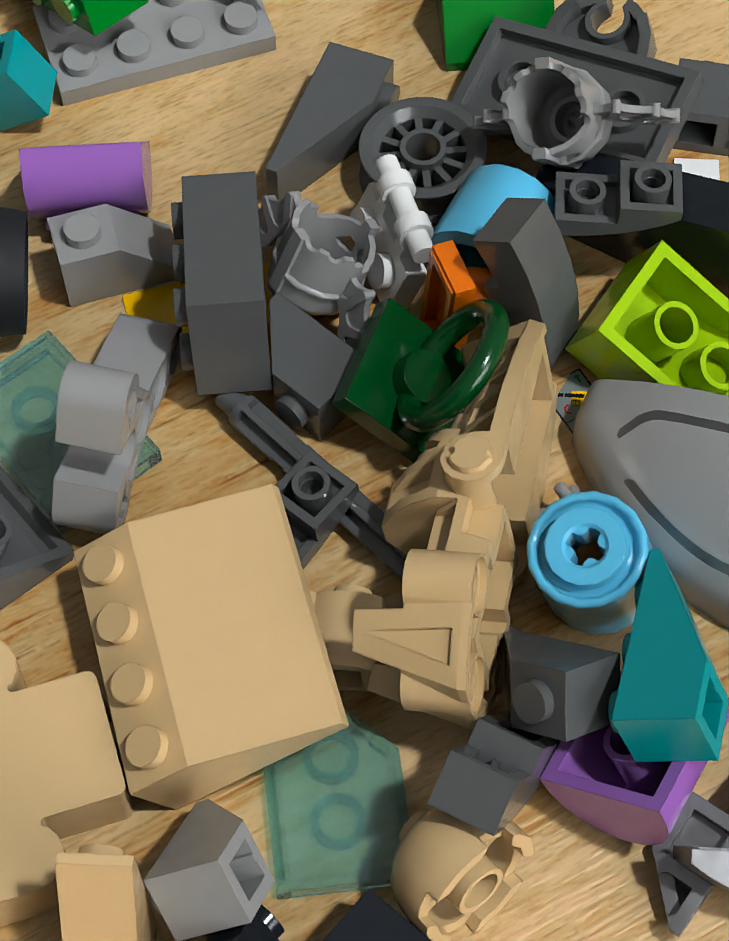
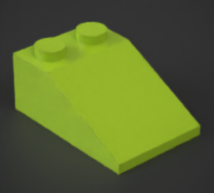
(658, 326)

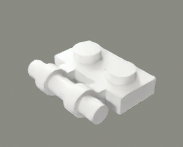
(403, 235)

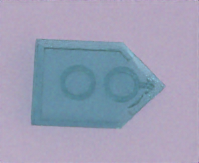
(336, 813)

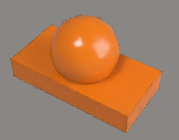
(450, 285)

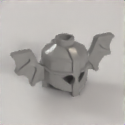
(545, 111)
(315, 265)

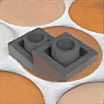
(633, 200)
(314, 502)

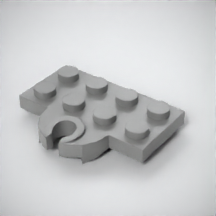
(151, 44)

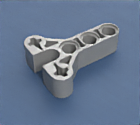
(105, 418)

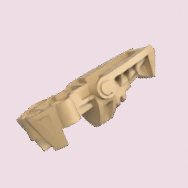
(465, 535)

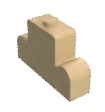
(55, 780)

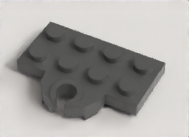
(616, 60)

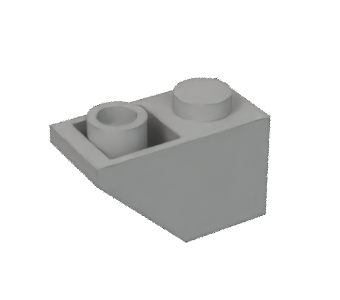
(209, 874)

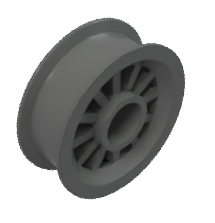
(431, 142)

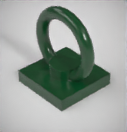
(413, 378)

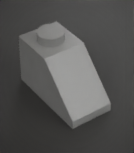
(110, 252)

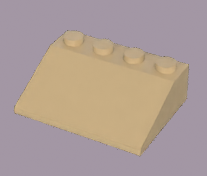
(207, 645)

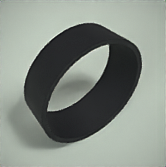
(13, 272)

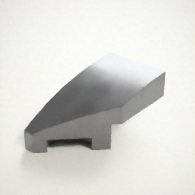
(682, 889)

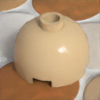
(455, 872)

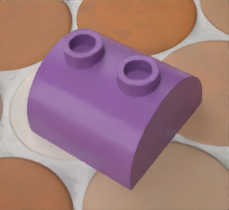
(86, 176)
(615, 793)

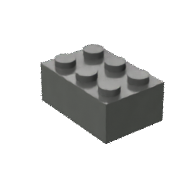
(222, 283)

